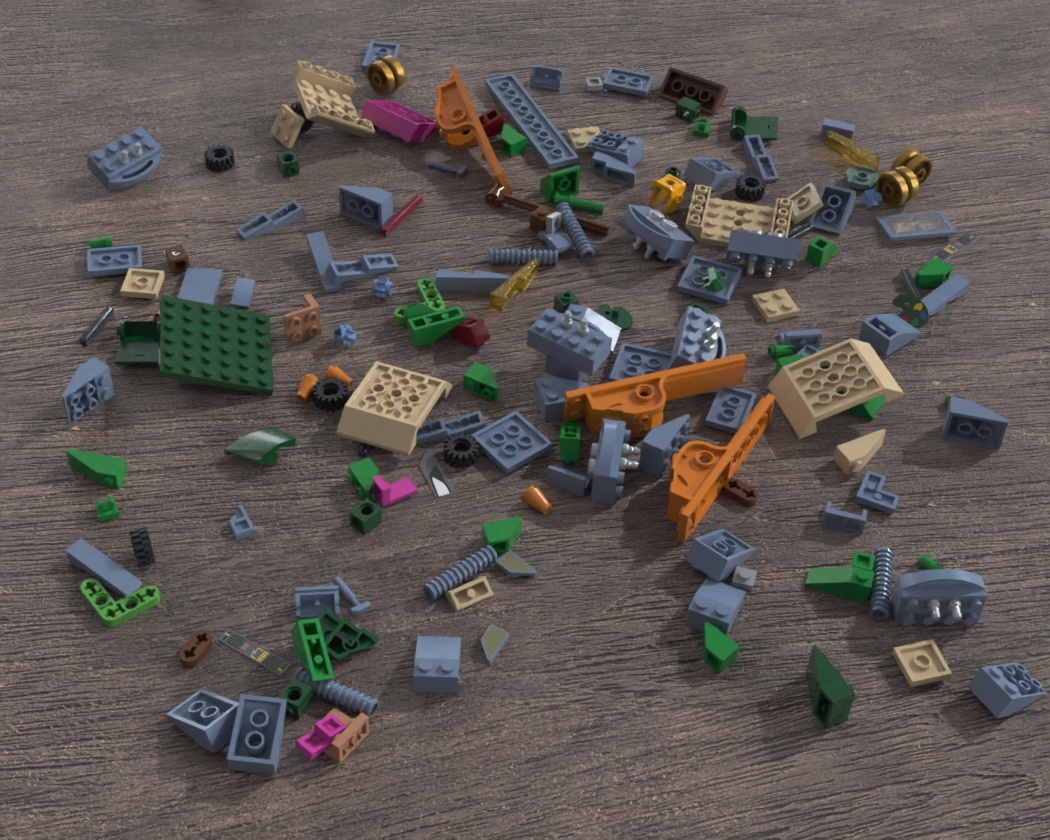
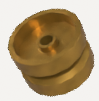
(385, 75)
(915, 161)
(897, 186)

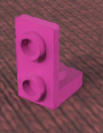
(388, 494)

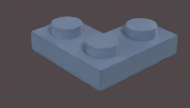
(872, 495)

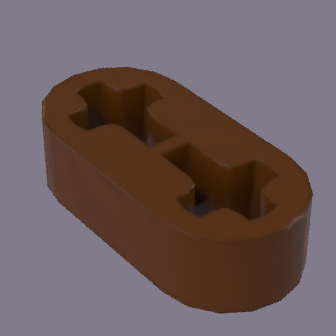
(740, 492)
(193, 647)

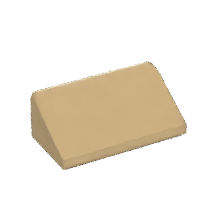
(469, 593)

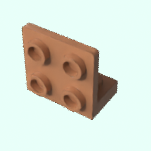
(304, 322)
(346, 742)

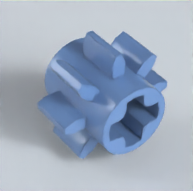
(871, 198)
(382, 287)
(344, 335)

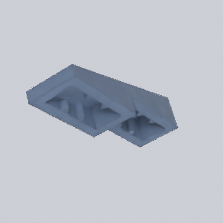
(760, 159)
(265, 223)
(322, 257)
(367, 266)
(459, 281)
(945, 293)
(439, 430)
(106, 570)

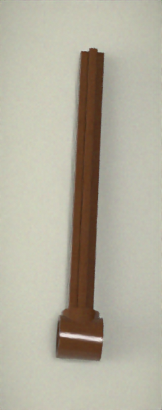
(499, 195)

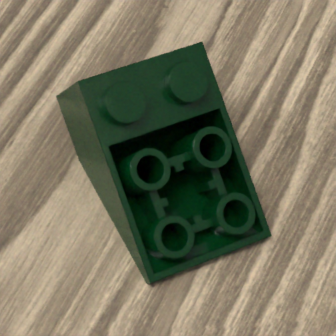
(828, 691)

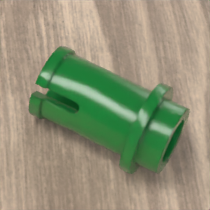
(101, 243)
(779, 350)
(927, 563)

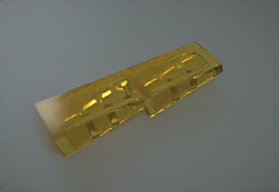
(848, 150)
(518, 282)

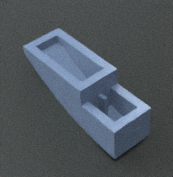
(613, 169)

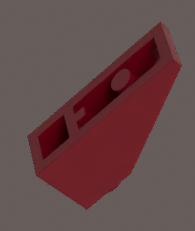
(492, 122)
(471, 332)

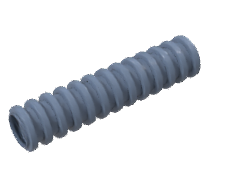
(575, 231)
(523, 256)
(459, 572)
(881, 584)
(340, 694)

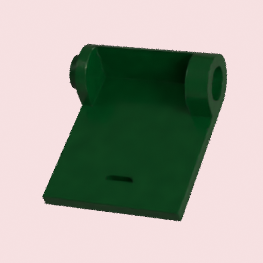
(745, 125)
(138, 343)

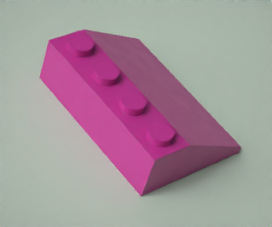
(398, 120)

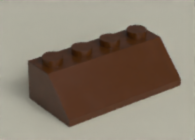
(682, 84)

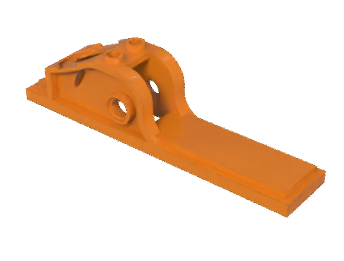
(456, 115)
(623, 402)
(698, 484)

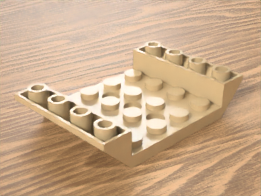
(327, 99)
(713, 219)
(809, 396)
(386, 419)

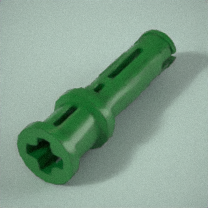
(579, 203)

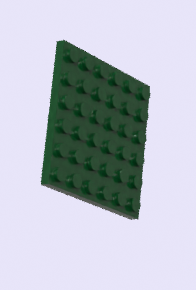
(215, 345)

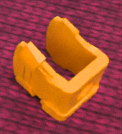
(662, 188)

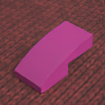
(321, 737)

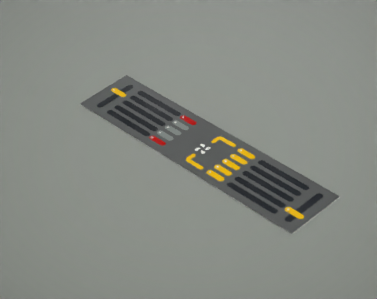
(954, 246)
(254, 651)

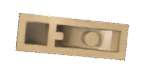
(856, 453)

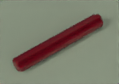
(408, 208)

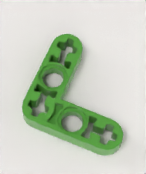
(431, 291)
(113, 608)

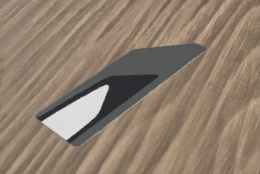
(434, 474)

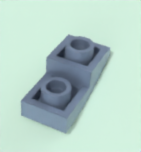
(555, 241)
(242, 293)

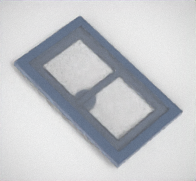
(916, 225)

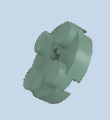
(865, 183)

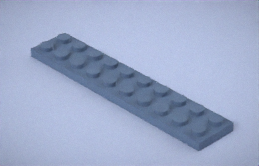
(531, 121)

